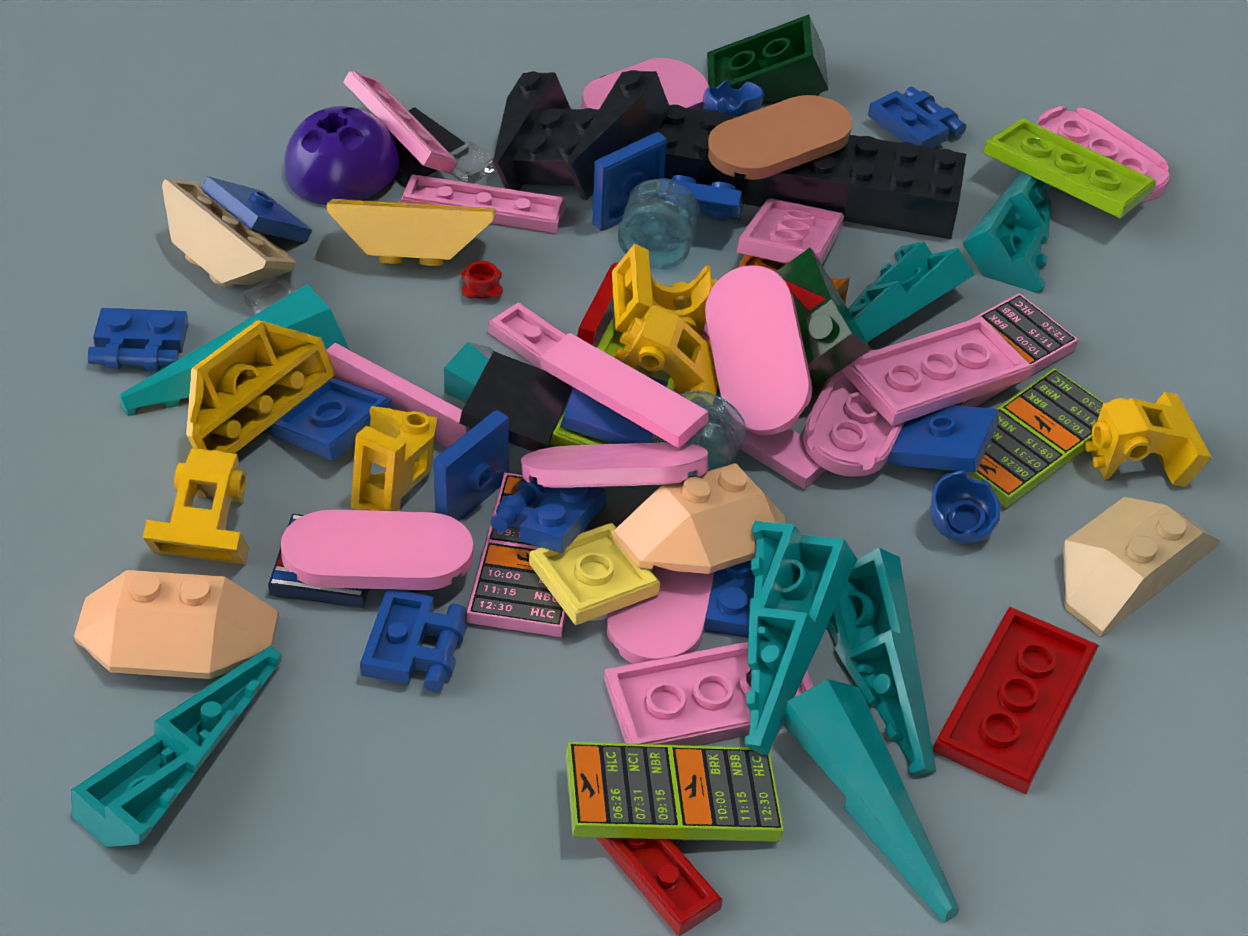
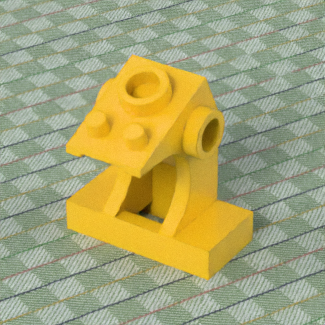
(637, 290)
(670, 344)
(1139, 427)
(400, 444)
(197, 530)

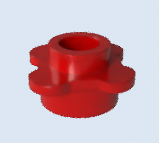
(481, 280)

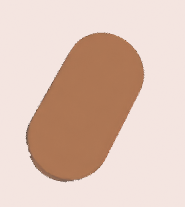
(779, 136)

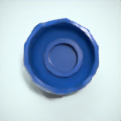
(733, 101)
(964, 508)

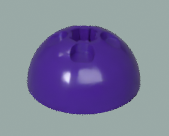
(340, 155)

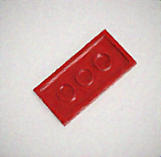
(1016, 700)

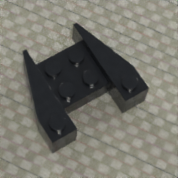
(558, 145)

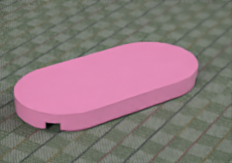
(680, 83)
(1108, 140)
(758, 348)
(847, 431)
(614, 464)
(377, 549)
(663, 623)

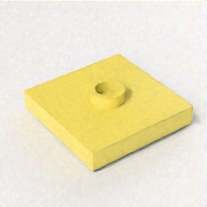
(593, 575)

